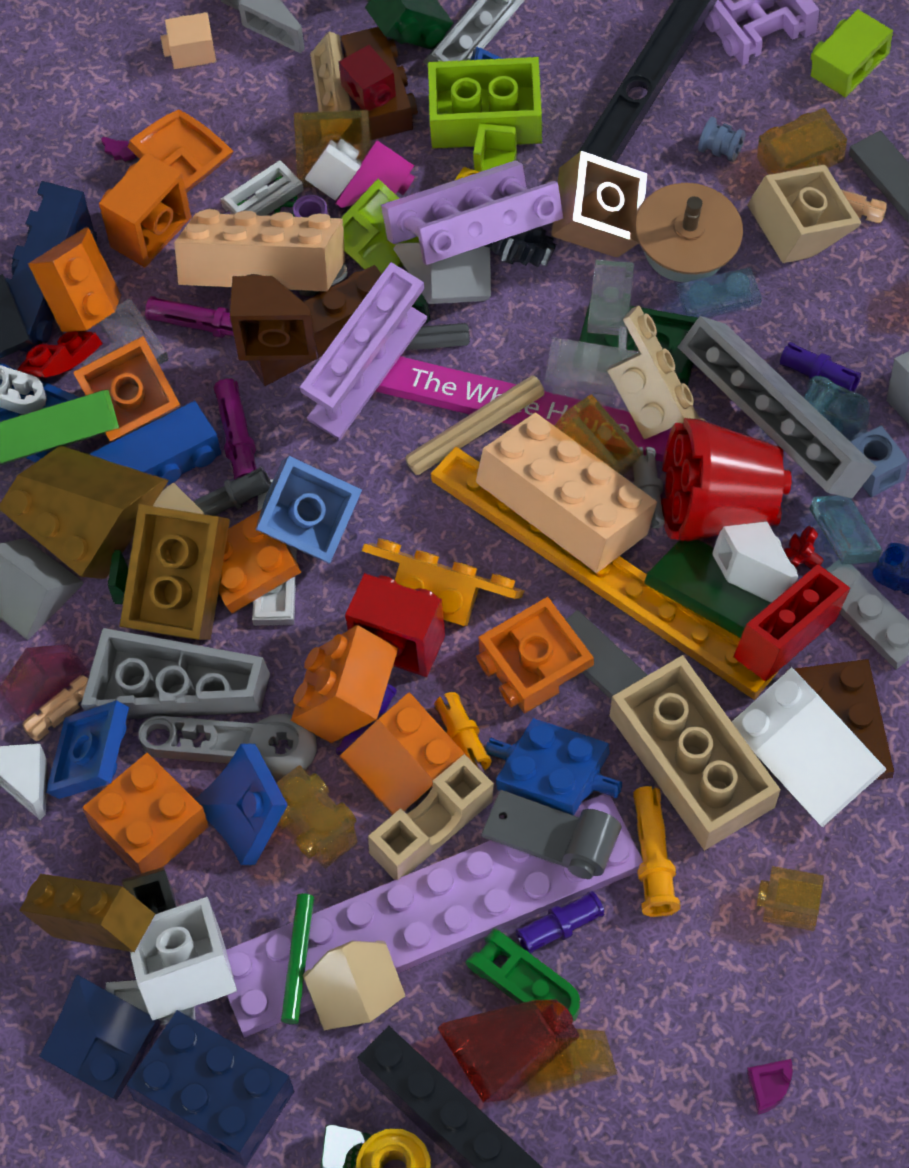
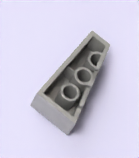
(173, 677)

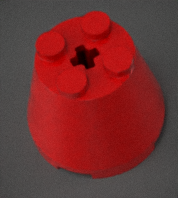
(719, 480)

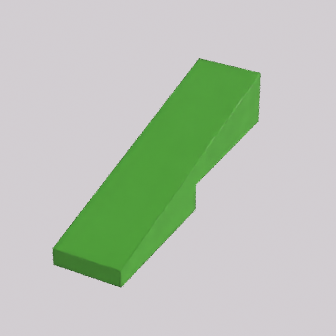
(56, 426)

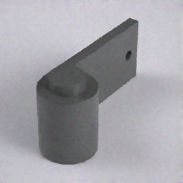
(570, 841)

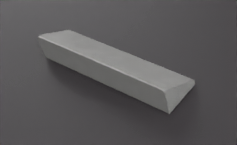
(473, 29)

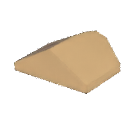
(353, 984)

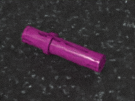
(190, 316)
(239, 445)

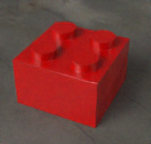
(401, 617)

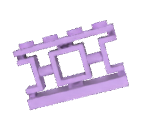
(793, 17)

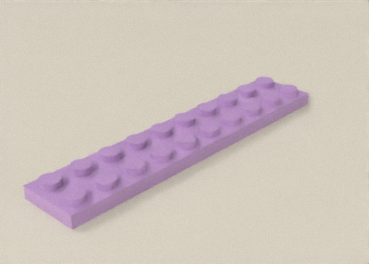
(421, 915)

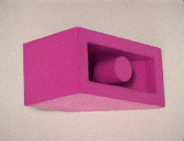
(377, 164)

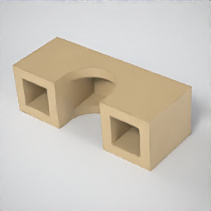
(412, 837)

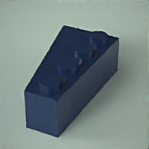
(58, 218)

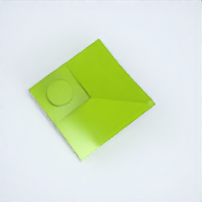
(365, 230)

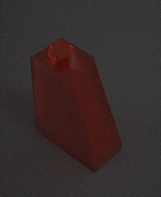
(509, 1045)

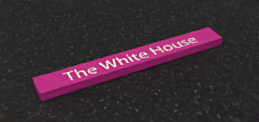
(469, 392)

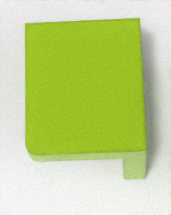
(494, 146)

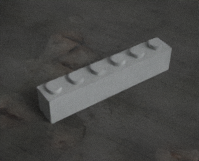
(777, 408)

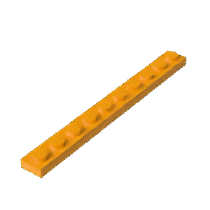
(617, 582)

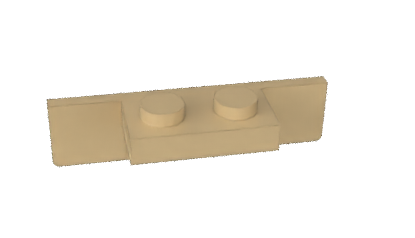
(649, 380)

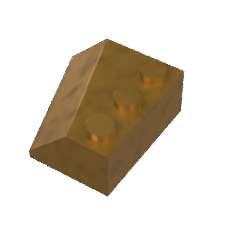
(80, 507)

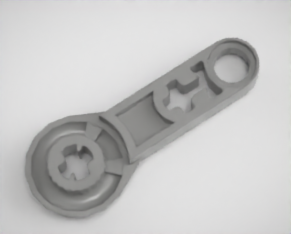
(226, 738)

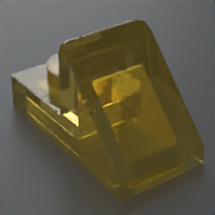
(582, 1062)

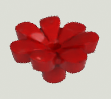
(802, 549)

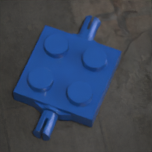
(553, 766)

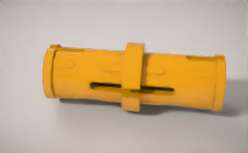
(462, 729)

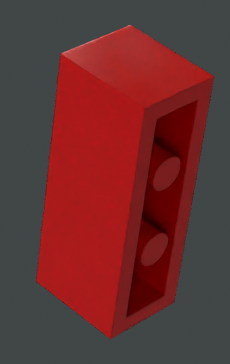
(791, 622)

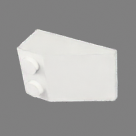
(807, 747)

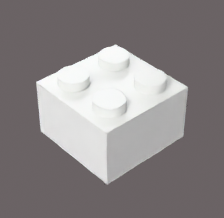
(182, 960)

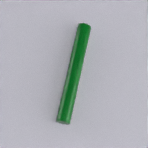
(297, 959)

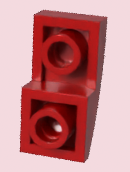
(55, 359)

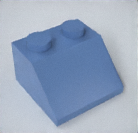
(307, 509)

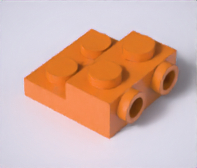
(533, 655)

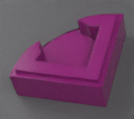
(769, 1083)

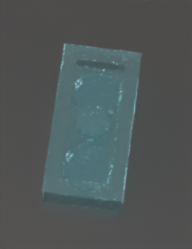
(719, 294)
(845, 529)

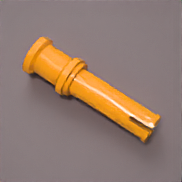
(656, 869)

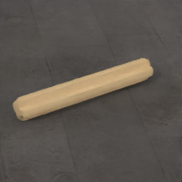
(475, 424)

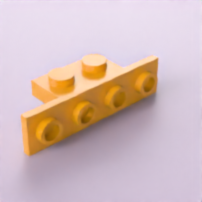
(454, 585)

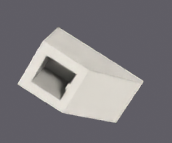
(334, 168)
(754, 560)

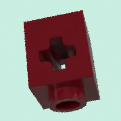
(367, 78)

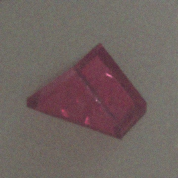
(40, 676)

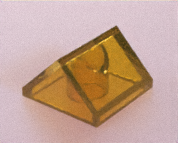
(316, 129)

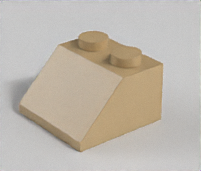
(802, 212)

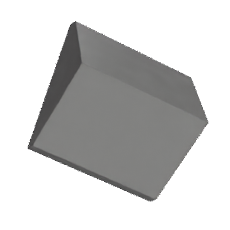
(450, 280)
(31, 586)

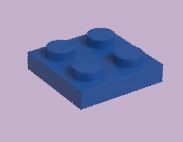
(88, 750)

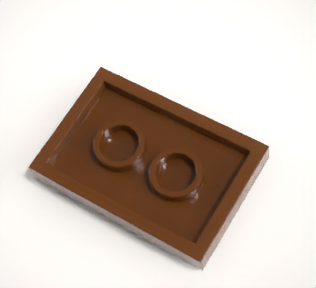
(852, 696)

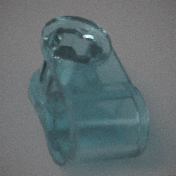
(839, 404)

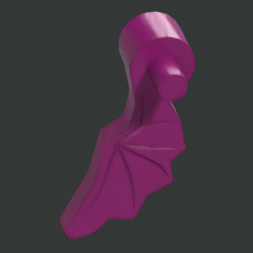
(118, 149)

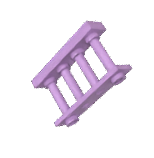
(471, 212)
(364, 351)

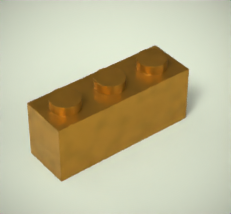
(87, 912)

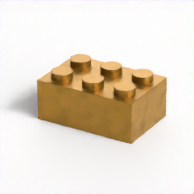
(174, 572)

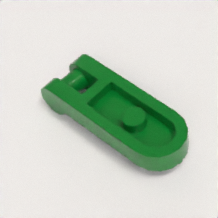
(522, 975)

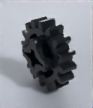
(525, 247)

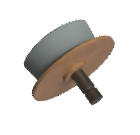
(688, 231)

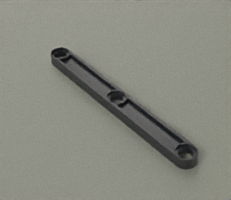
(649, 71)

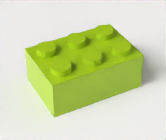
(486, 93)

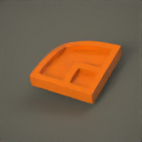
(182, 145)

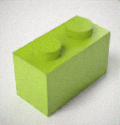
(851, 52)

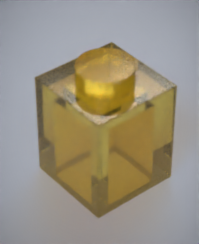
(791, 898)

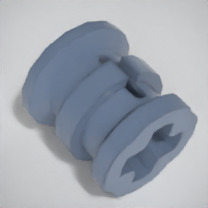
(721, 139)

